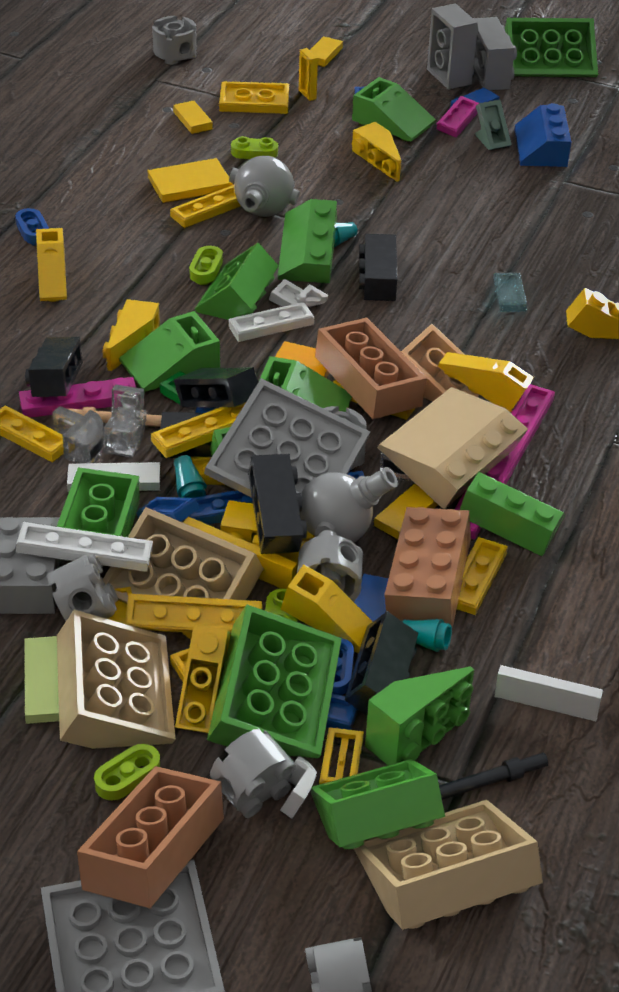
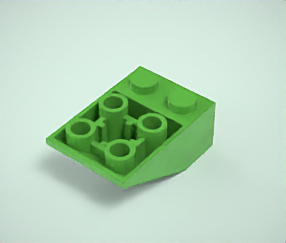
(391, 108)
(175, 346)
(305, 383)
(417, 713)

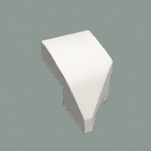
(289, 294)
(303, 779)

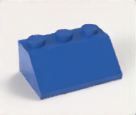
(544, 137)

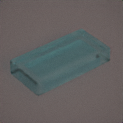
(510, 292)

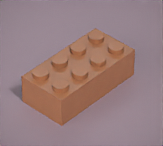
(370, 368)
(429, 564)
(151, 836)

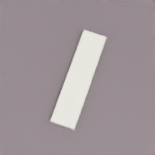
(73, 544)

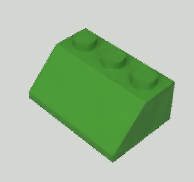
(308, 242)
(239, 285)
(101, 502)
(511, 513)
(378, 803)

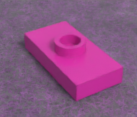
(458, 116)

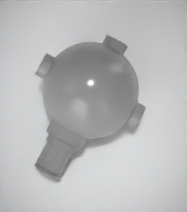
(264, 186)
(343, 502)

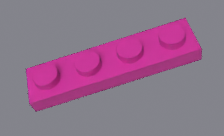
(81, 395)

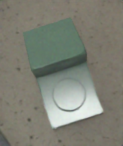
(493, 129)

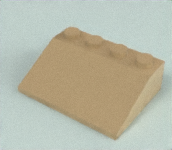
(452, 443)
(186, 563)
(112, 684)
(451, 864)

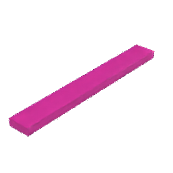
(530, 412)

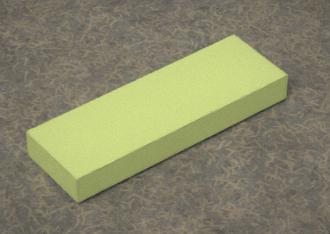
(41, 680)

